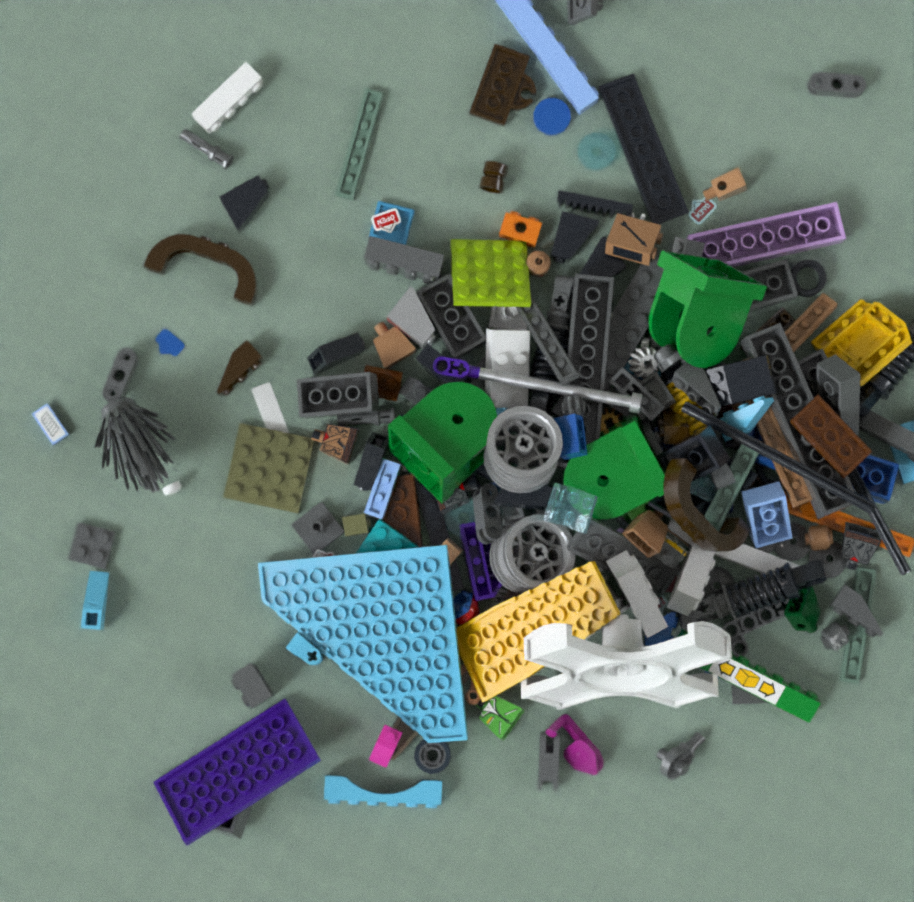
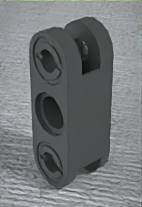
(826, 88)
(119, 365)
(487, 527)
(548, 761)

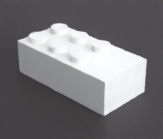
(507, 352)
(637, 592)

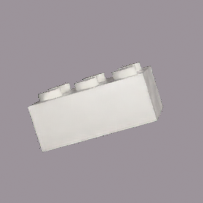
(691, 580)

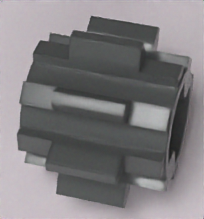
(573, 405)

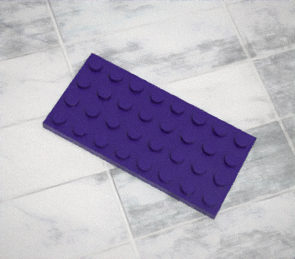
(236, 771)

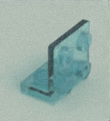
(570, 507)

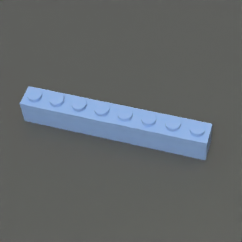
(550, 53)

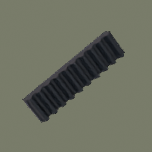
(594, 203)

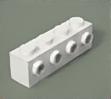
(227, 98)

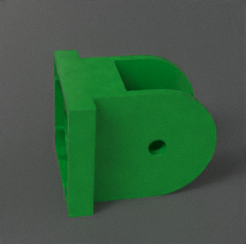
(709, 296)
(444, 436)
(627, 461)

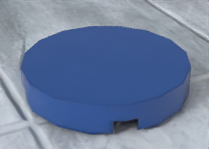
(551, 116)

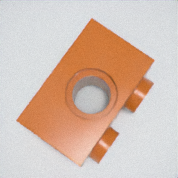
(509, 232)

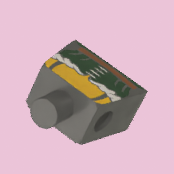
(673, 550)

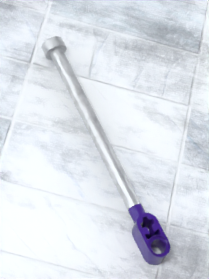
(633, 402)

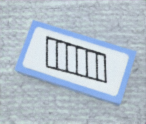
(50, 424)

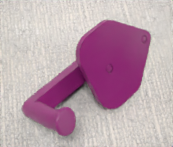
(582, 752)

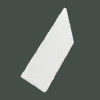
(269, 408)

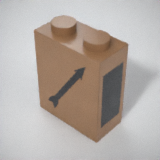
(633, 239)

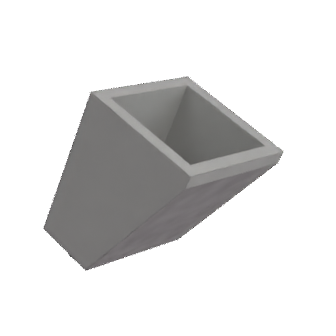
(412, 319)

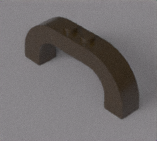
(203, 247)
(687, 516)

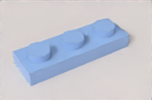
(382, 488)

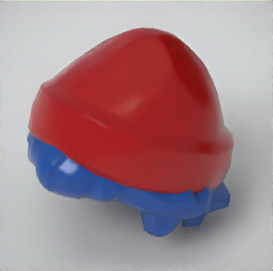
(465, 607)

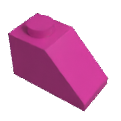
(385, 745)

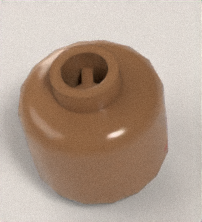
(541, 269)
(819, 537)

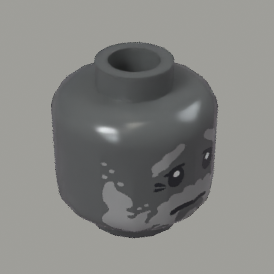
(835, 636)

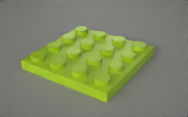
(490, 273)

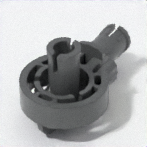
(677, 760)

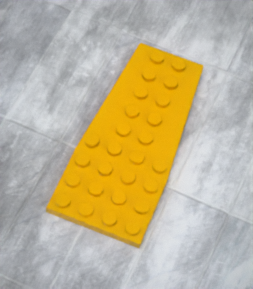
(495, 639)

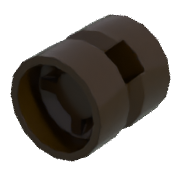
(494, 173)

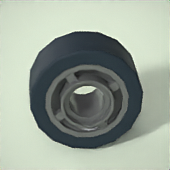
(427, 765)

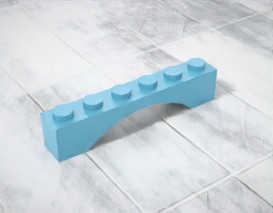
(342, 788)

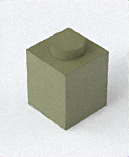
(356, 525)

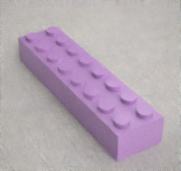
(774, 236)

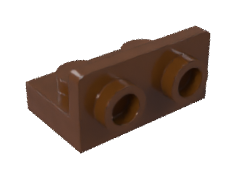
(388, 382)

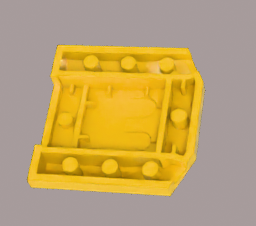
(865, 338)

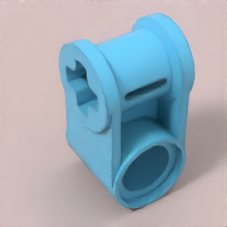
(302, 648)

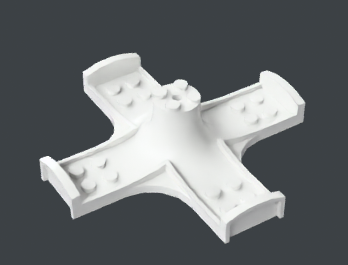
(623, 664)

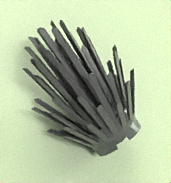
(126, 427)

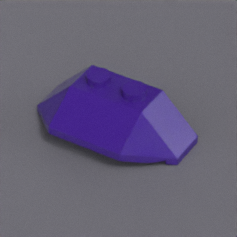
(477, 561)

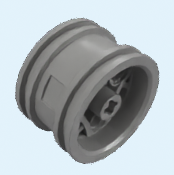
(534, 431)
(512, 551)

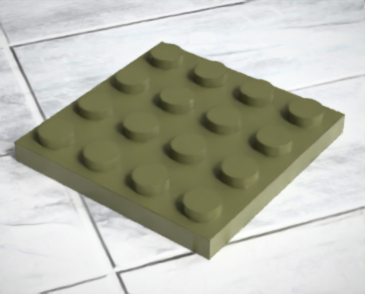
(268, 468)

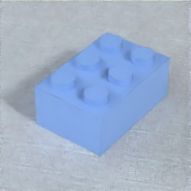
(767, 514)

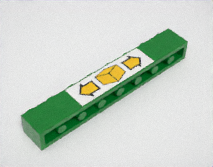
(765, 685)

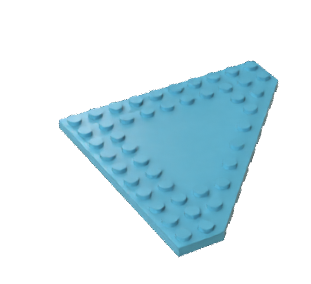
(384, 624)

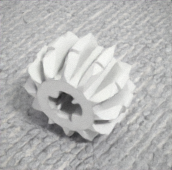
(637, 363)

